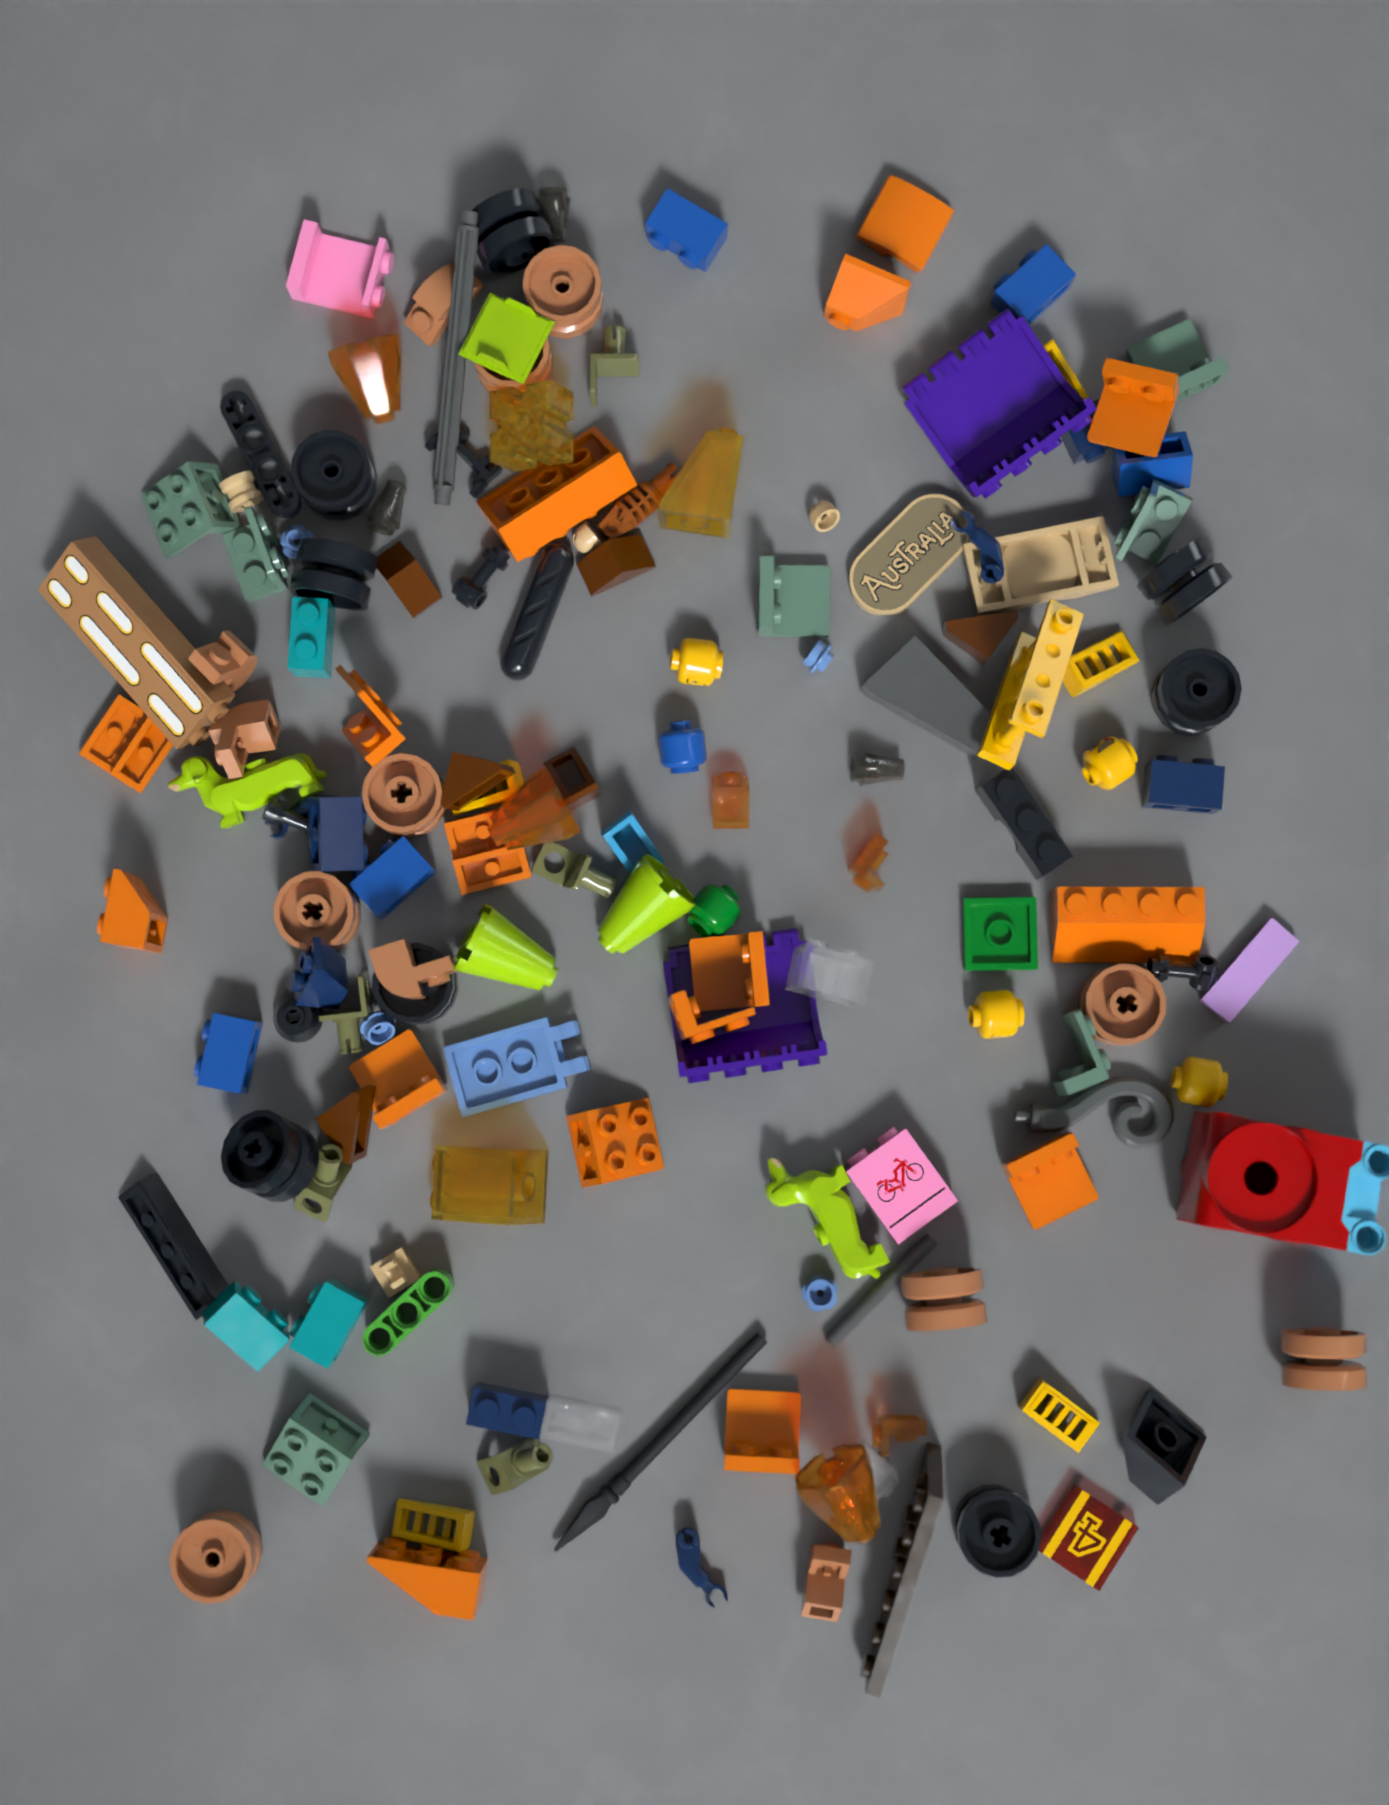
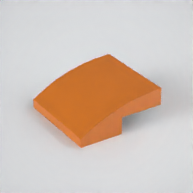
(904, 223)
(127, 744)
(478, 859)

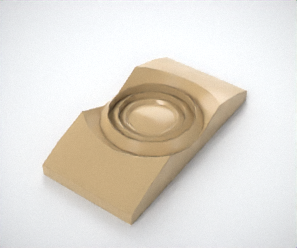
(1045, 564)

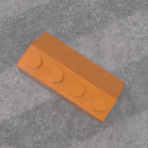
(552, 499)
(1126, 924)

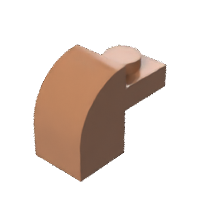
(433, 302)
(225, 661)
(244, 731)
(400, 974)
(825, 1581)

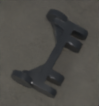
(481, 475)

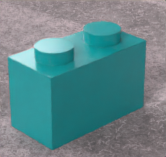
(311, 637)
(327, 1323)
(247, 1325)

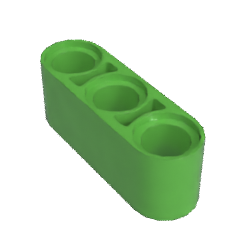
(393, 1321)

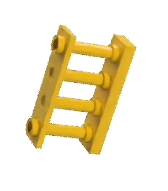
(1030, 685)

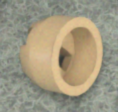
(828, 521)
(586, 538)

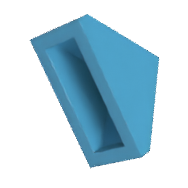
(629, 841)

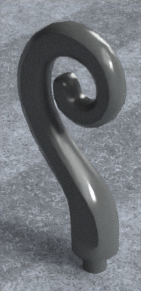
(1054, 1118)

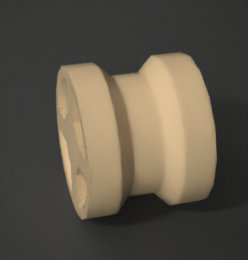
(241, 491)

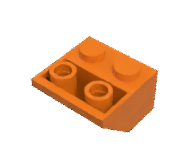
(131, 915)

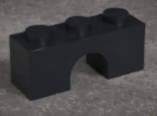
(1032, 831)

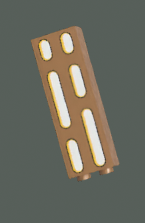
(134, 641)

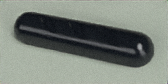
(537, 611)

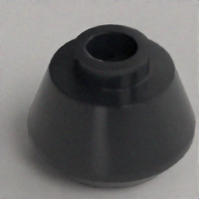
(307, 1017)

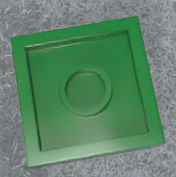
(1000, 934)

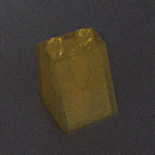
(706, 487)
(489, 1185)

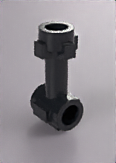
(469, 591)
(276, 812)
(1200, 973)

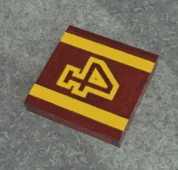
(1087, 1537)

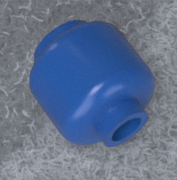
(682, 747)

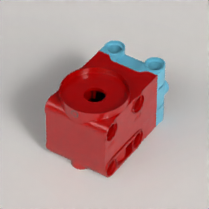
(1283, 1183)

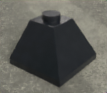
(1160, 1448)

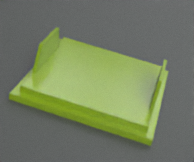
(507, 337)

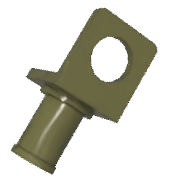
(613, 361)
(575, 871)
(348, 1018)
(325, 1183)
(516, 1465)

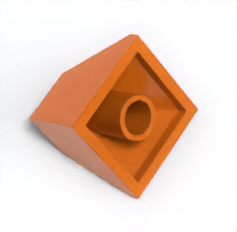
(864, 295)

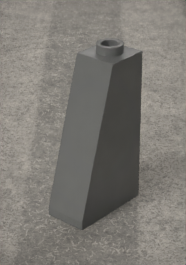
(929, 696)

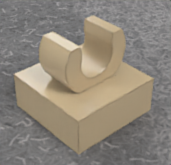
(395, 1272)

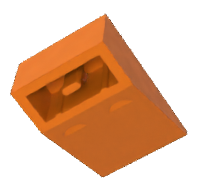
(437, 1579)

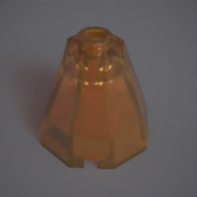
(372, 375)
(533, 814)
(842, 1492)

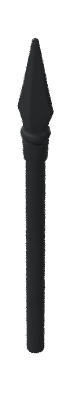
(598, 1505)

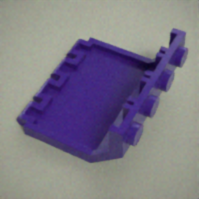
(995, 404)
(776, 1033)

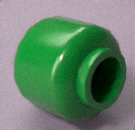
(714, 910)

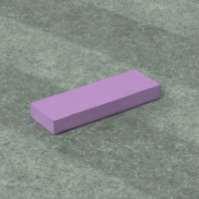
(1249, 970)

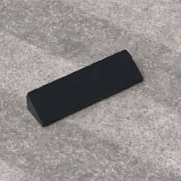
(174, 1243)

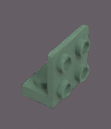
(1183, 353)
(188, 507)
(1154, 522)
(255, 559)
(793, 600)
(1094, 1061)
(315, 1449)

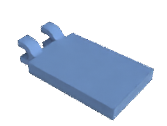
(512, 1065)

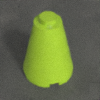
(643, 906)
(504, 953)

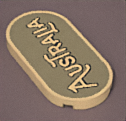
(908, 555)

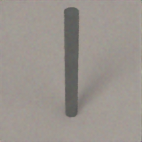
(880, 1291)

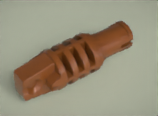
(637, 504)

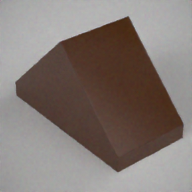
(615, 563)
(407, 579)
(979, 634)
(471, 778)
(572, 778)
(349, 1123)

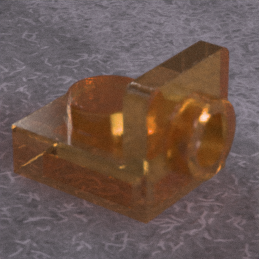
(730, 801)
(871, 857)
(904, 1427)

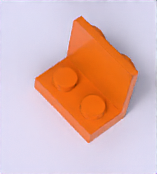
(1134, 407)
(373, 729)
(729, 971)
(687, 1012)
(401, 1077)
(615, 1142)
(1050, 1180)
(762, 1431)

